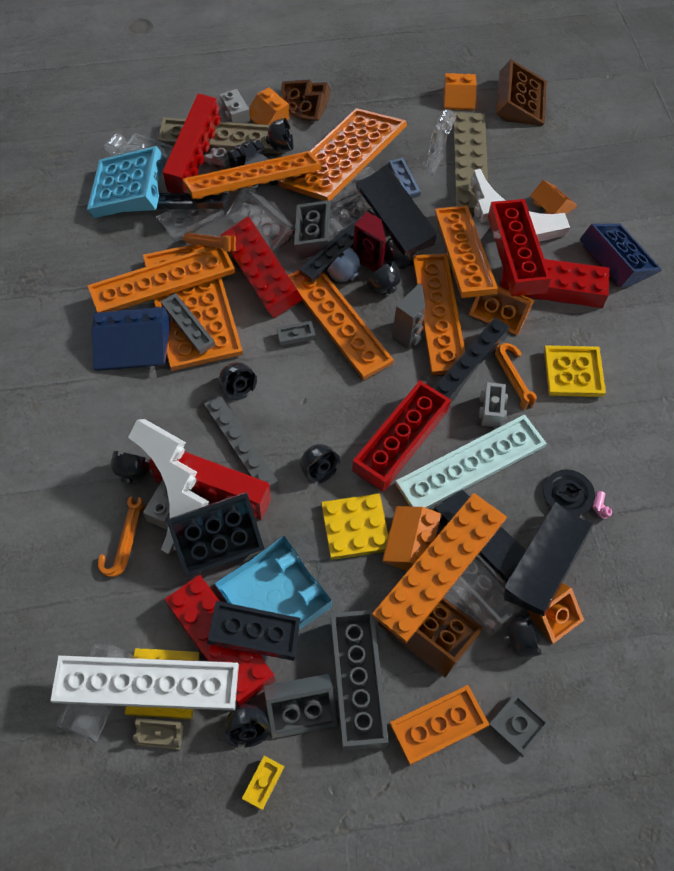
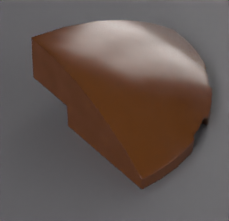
(306, 98)

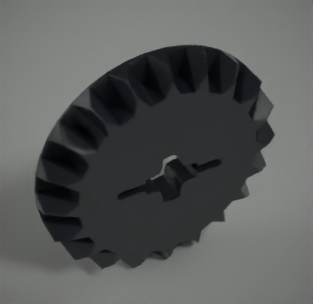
(575, 483)

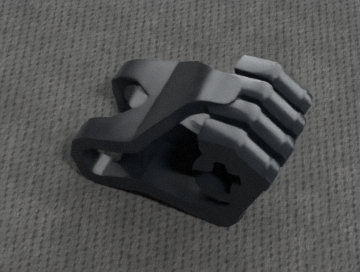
(248, 153)

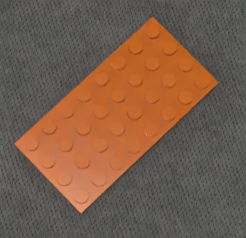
(345, 153)
(209, 306)

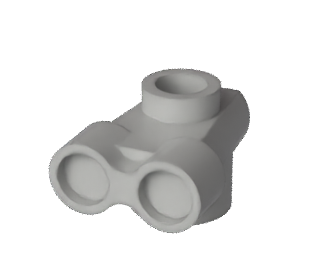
(217, 157)

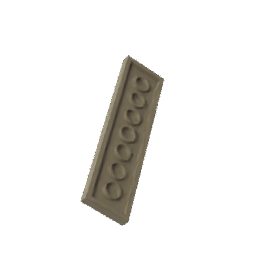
(226, 134)
(469, 155)

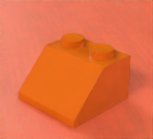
(459, 91)
(268, 107)
(552, 199)
(561, 616)

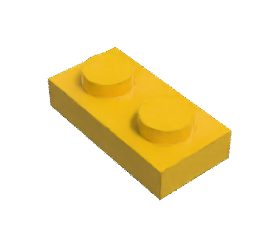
(263, 783)

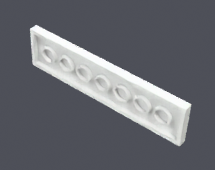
(145, 683)

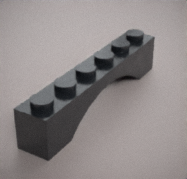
(477, 352)

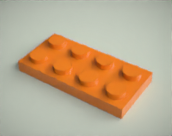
(438, 725)

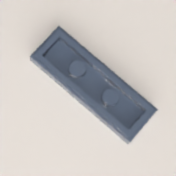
(402, 171)

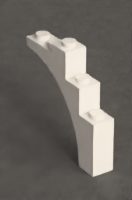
(545, 225)
(178, 478)

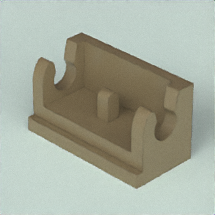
(158, 734)

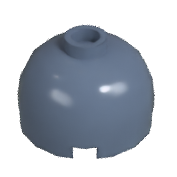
(345, 267)

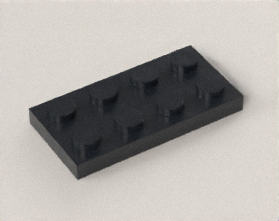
(254, 631)

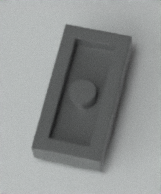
(295, 333)

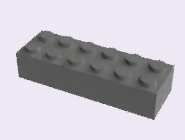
(358, 681)

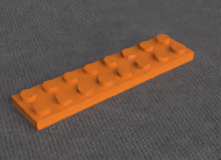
(251, 174)
(465, 252)
(160, 279)
(441, 318)
(343, 325)
(439, 568)

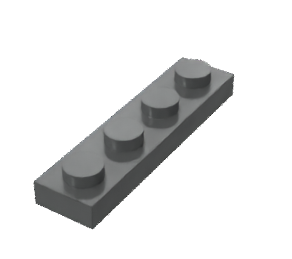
(188, 323)

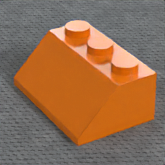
(502, 306)
(410, 535)

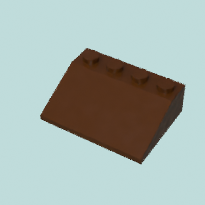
(521, 95)
(442, 637)

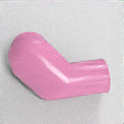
(598, 506)

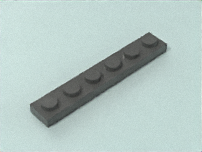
(239, 441)

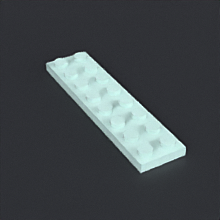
(470, 463)

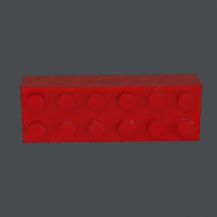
(192, 143)
(518, 247)
(262, 268)
(572, 284)
(401, 436)
(220, 482)
(194, 610)

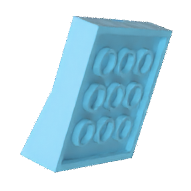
(127, 182)
(277, 584)

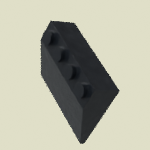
(215, 534)

